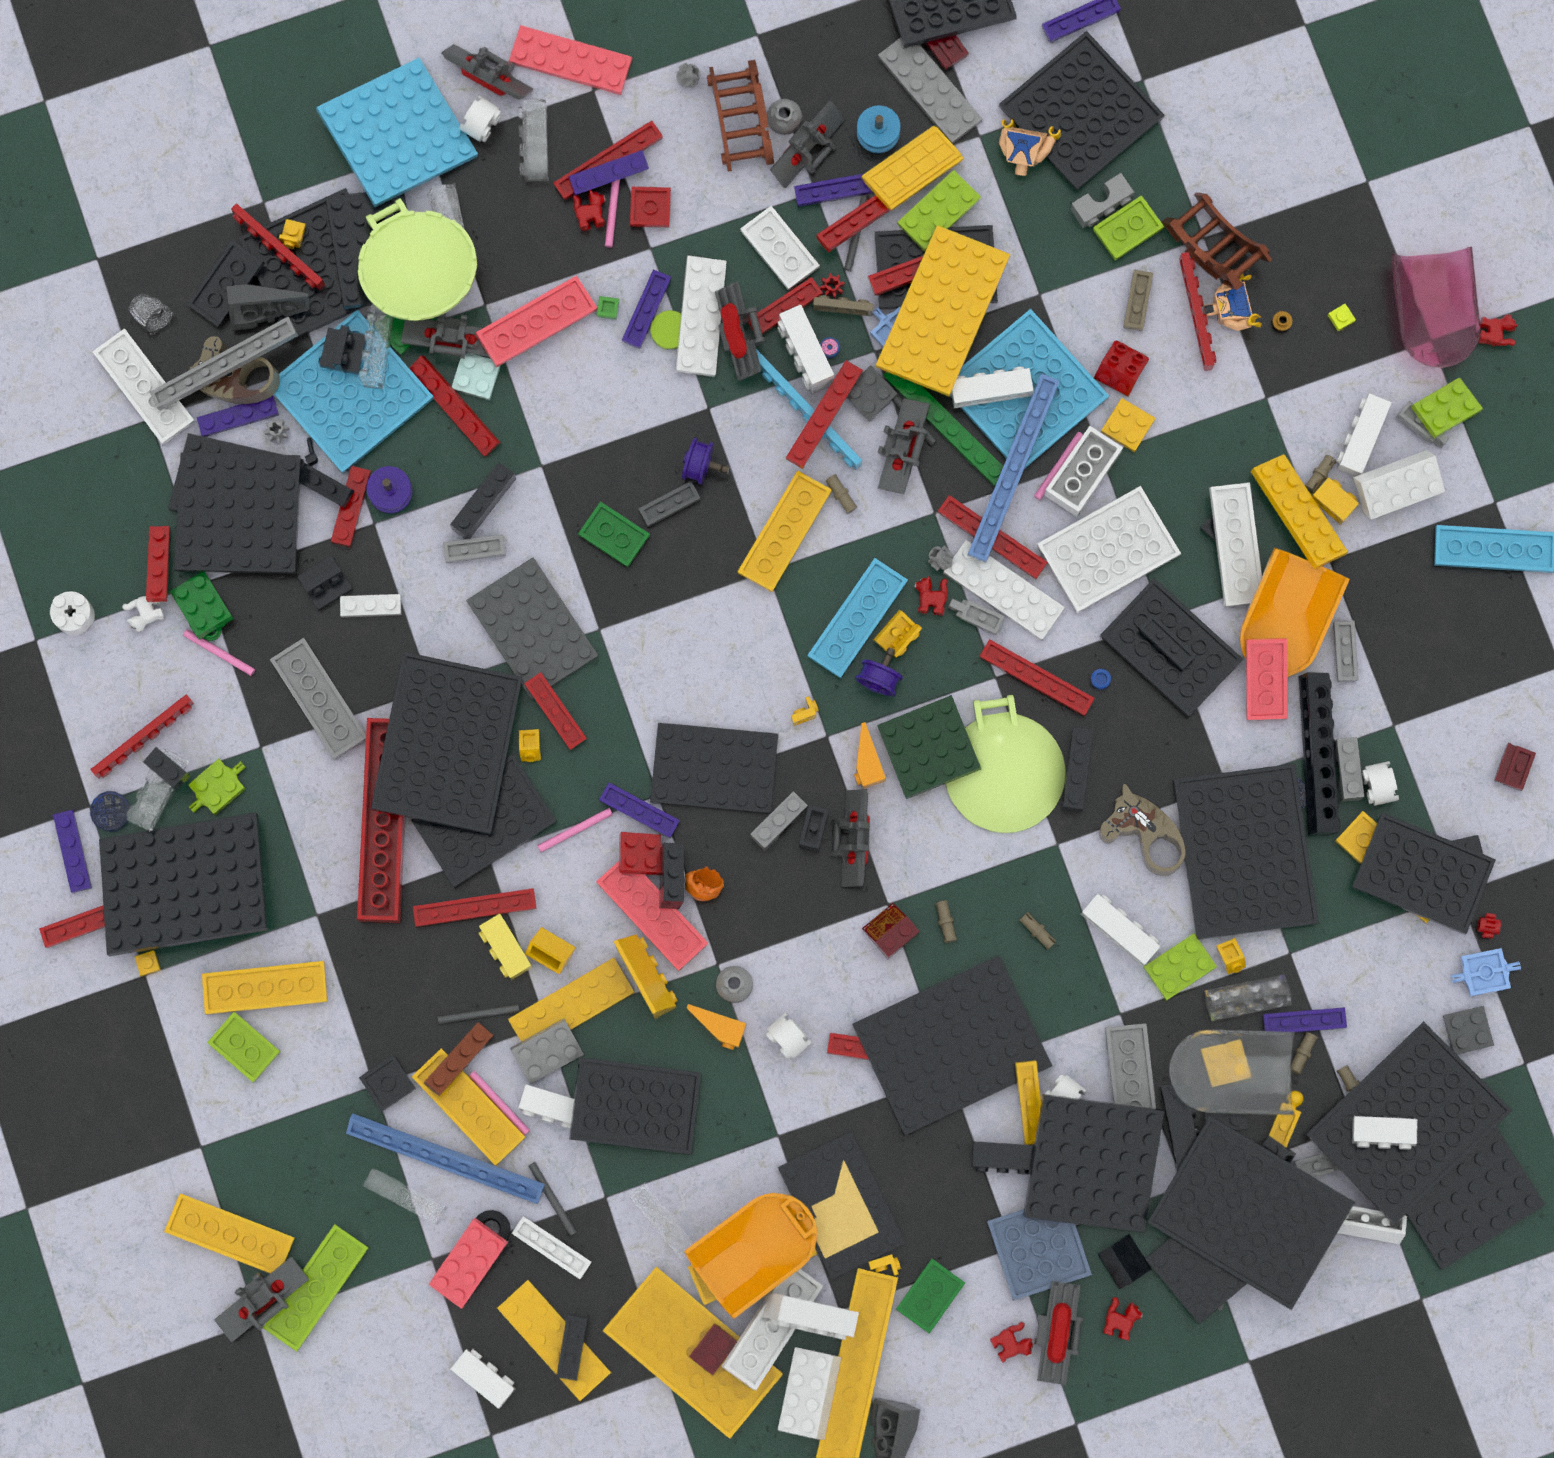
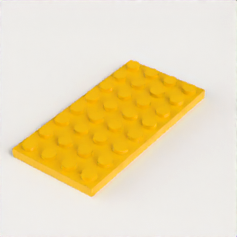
(943, 310)
(661, 1331)

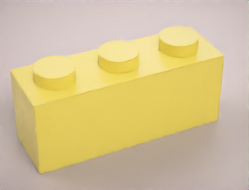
(504, 947)

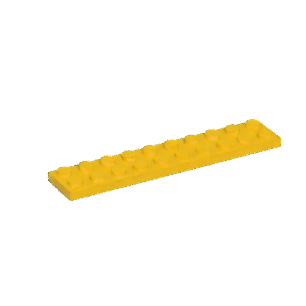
(859, 1365)

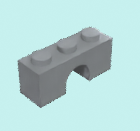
(1089, 211)
(1348, 759)
(778, 821)

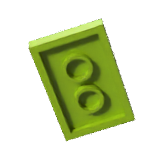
(1128, 228)
(1446, 408)
(1180, 966)
(243, 1047)

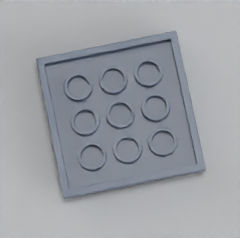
(1037, 1253)

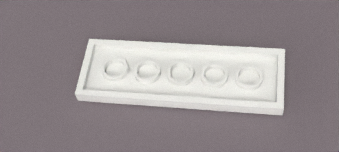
(700, 316)
(136, 379)
(1236, 542)
(1005, 592)
(764, 1341)

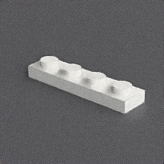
(551, 1247)

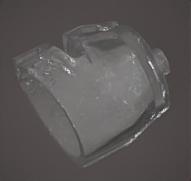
(146, 311)

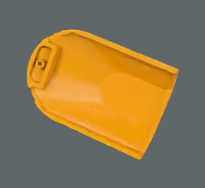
(1293, 605)
(754, 1250)

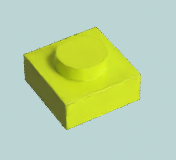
(1341, 317)

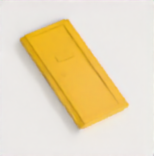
(912, 168)

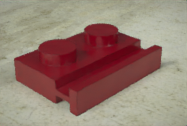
(948, 51)
(1514, 766)
(713, 1349)

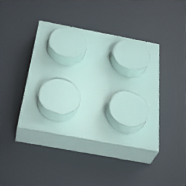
(476, 376)

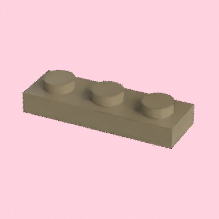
(1138, 300)
(842, 305)

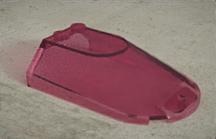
(1437, 306)

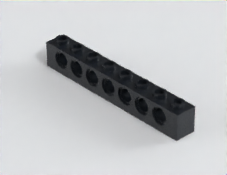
(1313, 761)

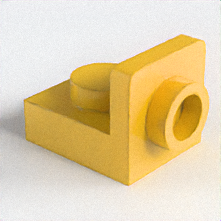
(292, 234)
(802, 715)
(529, 745)
(1231, 956)
(881, 1264)

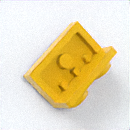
(898, 633)

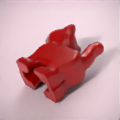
(590, 212)
(1495, 331)
(932, 598)
(1122, 1322)
(1010, 1346)

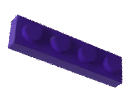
(1079, 18)
(608, 172)
(831, 190)
(646, 309)
(236, 416)
(639, 810)
(72, 851)
(1306, 1020)

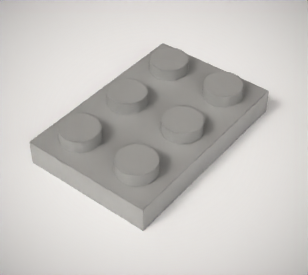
(546, 1051)

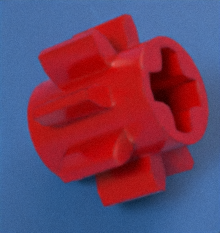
(827, 288)
(1489, 925)

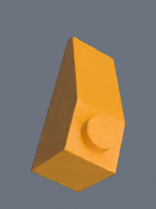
(868, 765)
(722, 1028)

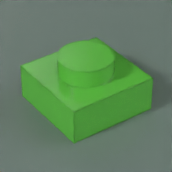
(608, 307)

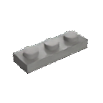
(474, 549)
(1345, 651)

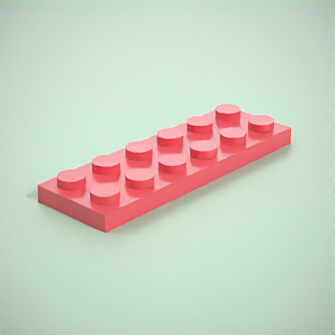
(570, 60)
(536, 321)
(662, 926)

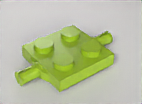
(216, 786)

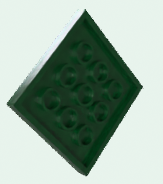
(929, 747)

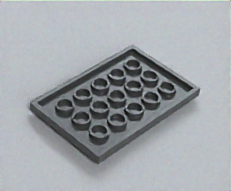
(532, 626)

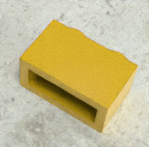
(1335, 500)
(550, 950)

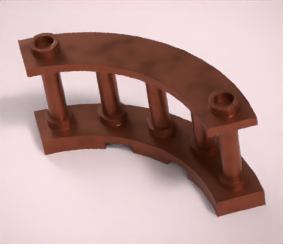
(758, 107)
(1205, 258)

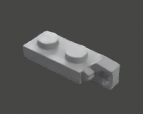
(1410, 419)
(977, 615)

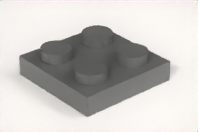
(871, 393)
(1468, 1030)

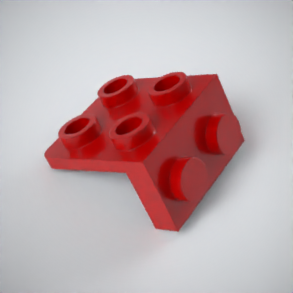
(1121, 368)

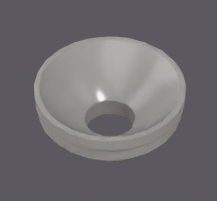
(784, 125)
(734, 995)

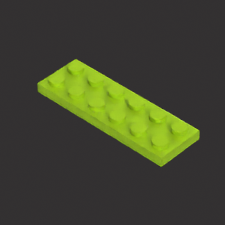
(327, 1274)

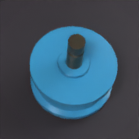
(878, 129)

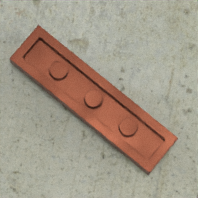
(458, 1059)

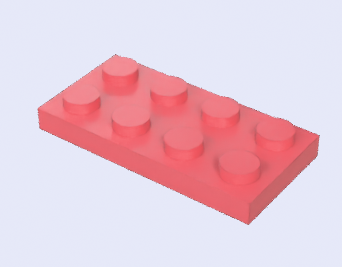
(1266, 679)
(468, 1263)

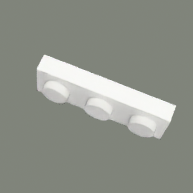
(370, 605)

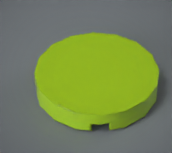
(666, 329)

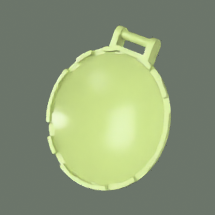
(416, 263)
(1018, 773)

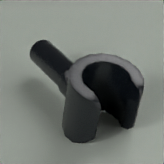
(311, 458)

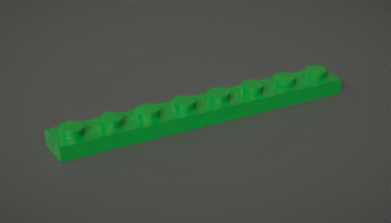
(949, 428)

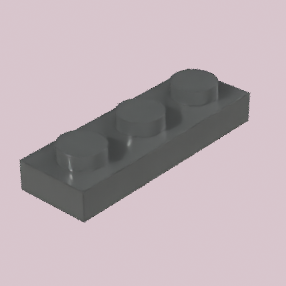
(669, 504)

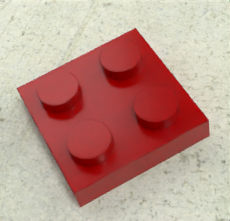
(650, 207)
(639, 853)

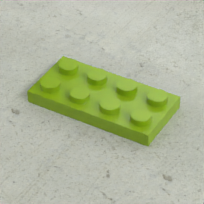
(940, 207)

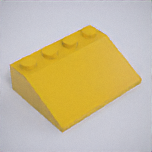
(645, 975)

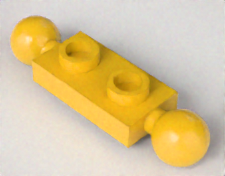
(1285, 1124)

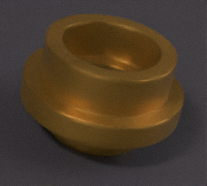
(1282, 326)

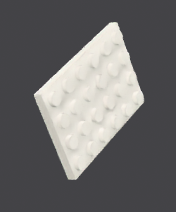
(1108, 549)

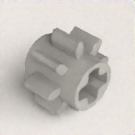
(688, 75)
(281, 432)
(940, 558)

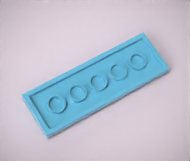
(1494, 548)
(857, 618)

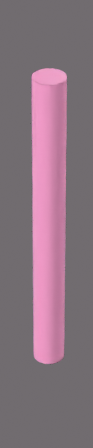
(612, 214)
(1040, 492)
(219, 652)
(575, 829)
(499, 1103)

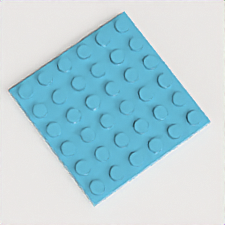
(397, 132)
(1032, 346)
(343, 413)

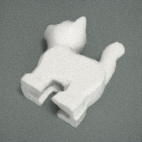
(146, 611)

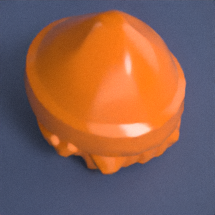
(703, 884)

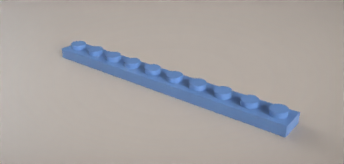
(1013, 468)
(445, 1158)

